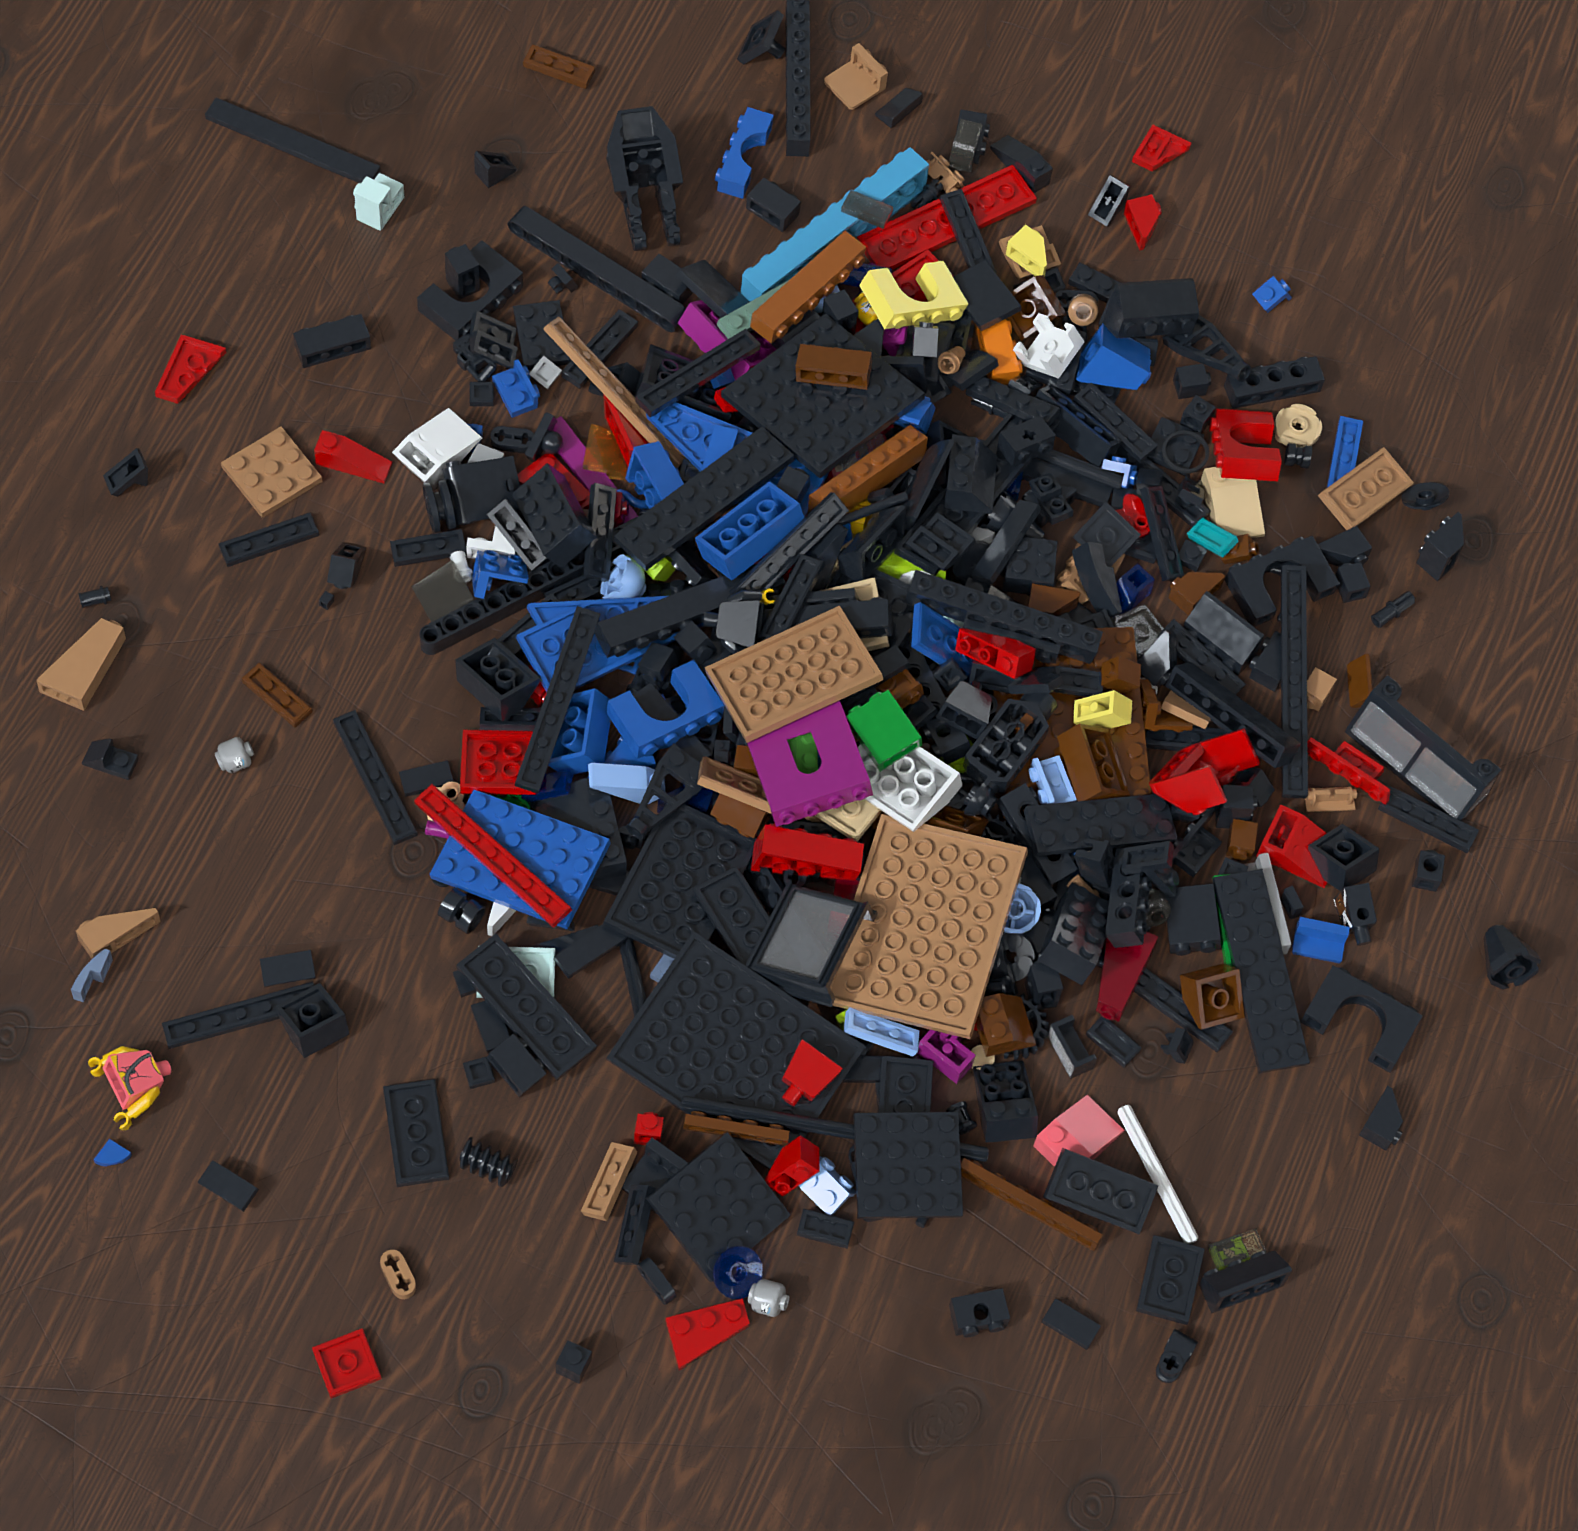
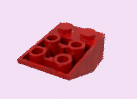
(1288, 844)

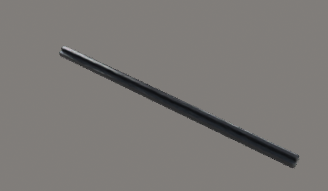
(797, 1122)

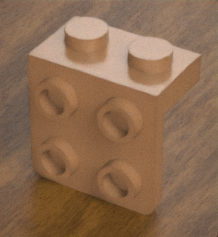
(858, 78)

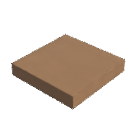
(1184, 710)

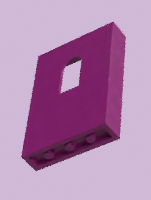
(837, 781)

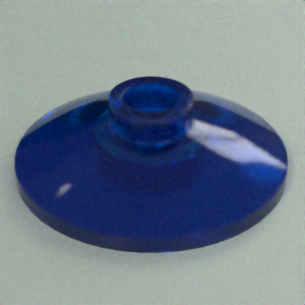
(748, 1272)

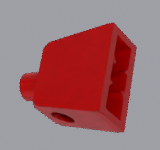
(808, 1074)

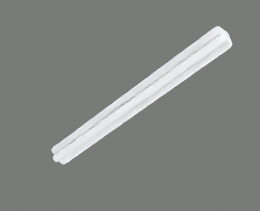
(1157, 1174)

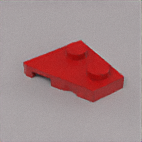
(1159, 148)

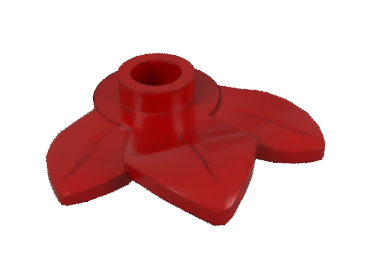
(1134, 512)

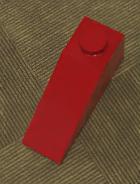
(350, 457)

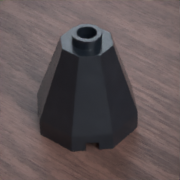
(1508, 958)

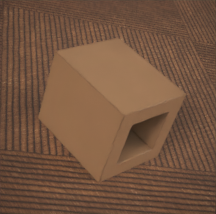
(1318, 688)

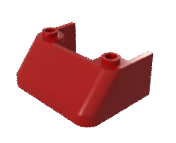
(1198, 771)

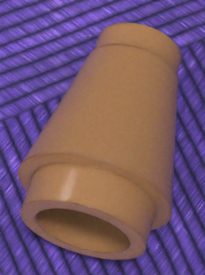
(950, 361)

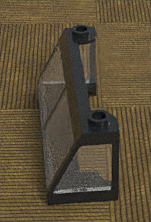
(1420, 754)

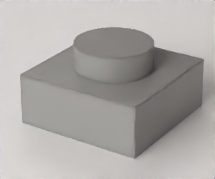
(545, 372)

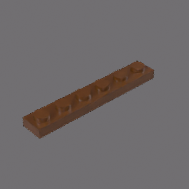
(1037, 1208)

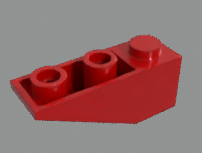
(996, 652)

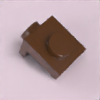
(1242, 551)

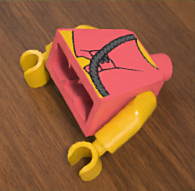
(133, 1078)

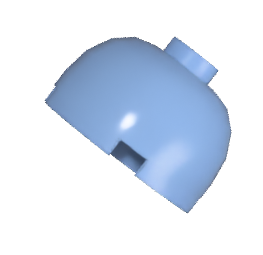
(625, 580)
(1024, 911)

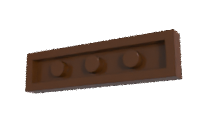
(747, 1130)

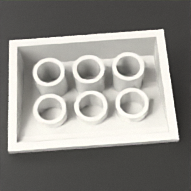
(912, 787)

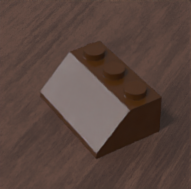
(1092, 763)

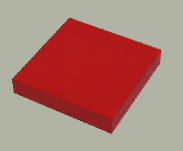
(346, 1363)

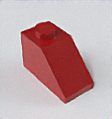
(1142, 217)

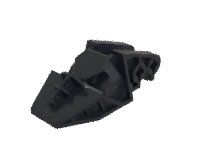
(644, 155)

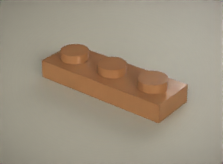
(609, 1181)

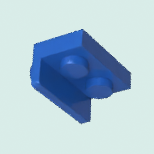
(517, 389)

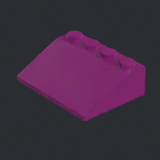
(701, 325)

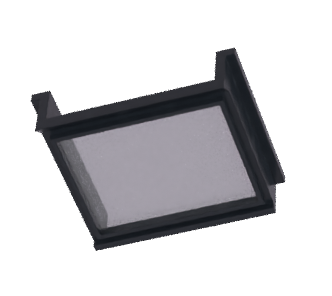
(807, 942)

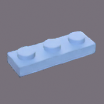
(881, 1031)

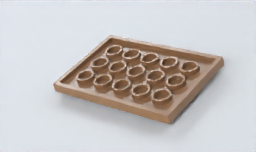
(793, 674)

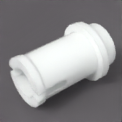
(461, 562)

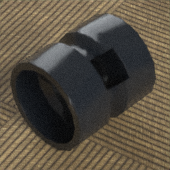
(457, 903)

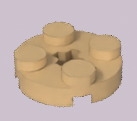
(1297, 414)

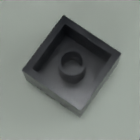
(1030, 564)

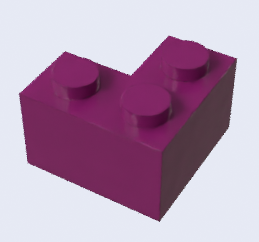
(947, 1054)

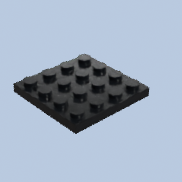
(907, 1165)
(717, 1204)

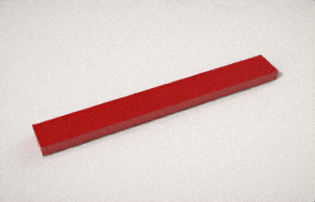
(493, 855)

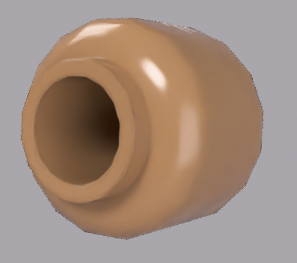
(1083, 309)

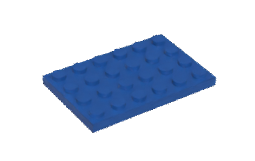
(551, 849)

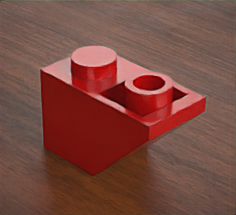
(793, 1166)

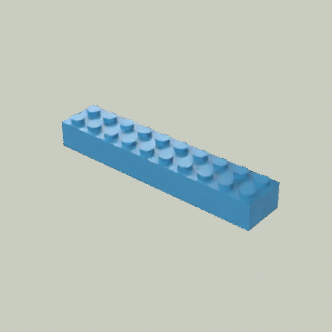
(892, 184)

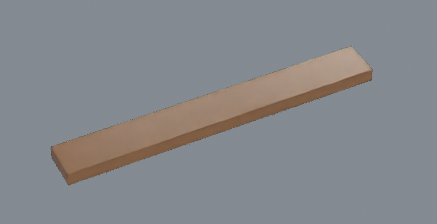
(609, 385)

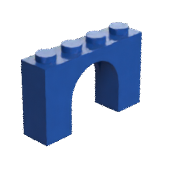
(647, 734)

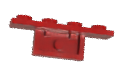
(1353, 765)

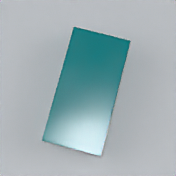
(1212, 537)

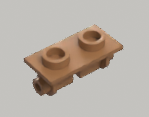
(939, 167)
(1330, 799)

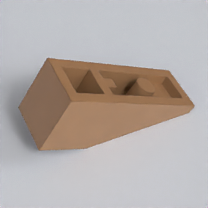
(115, 930)

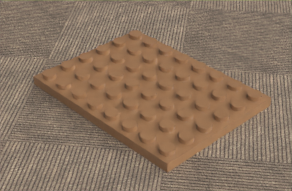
(936, 926)

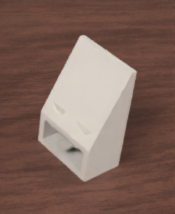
(435, 444)

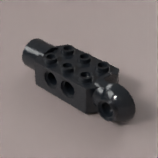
(1001, 753)

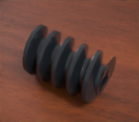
(487, 1162)

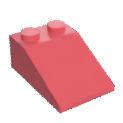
(1081, 1129)

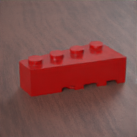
(807, 853)

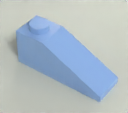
(622, 780)

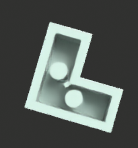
(377, 200)

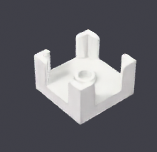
(1051, 349)

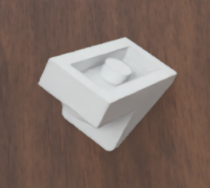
(498, 544)

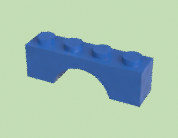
(752, 132)

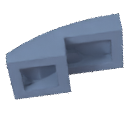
(94, 970)

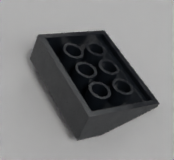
(661, 364)
(592, 812)

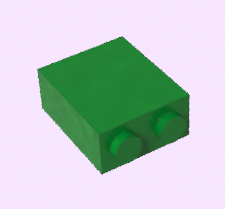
(883, 730)

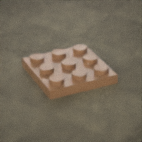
(271, 472)

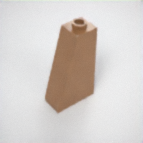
(84, 665)

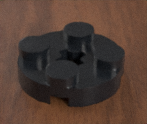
(1025, 953)

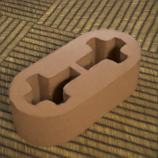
(403, 1271)

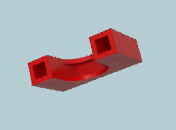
(1242, 461)

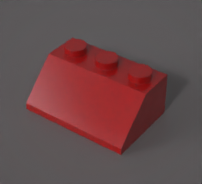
(625, 433)

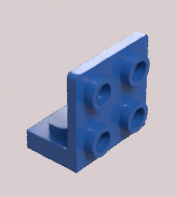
(491, 564)

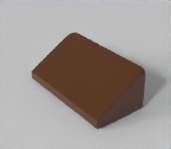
(1359, 680)

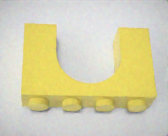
(898, 310)

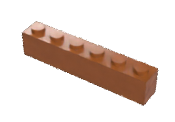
(808, 287)
(874, 469)

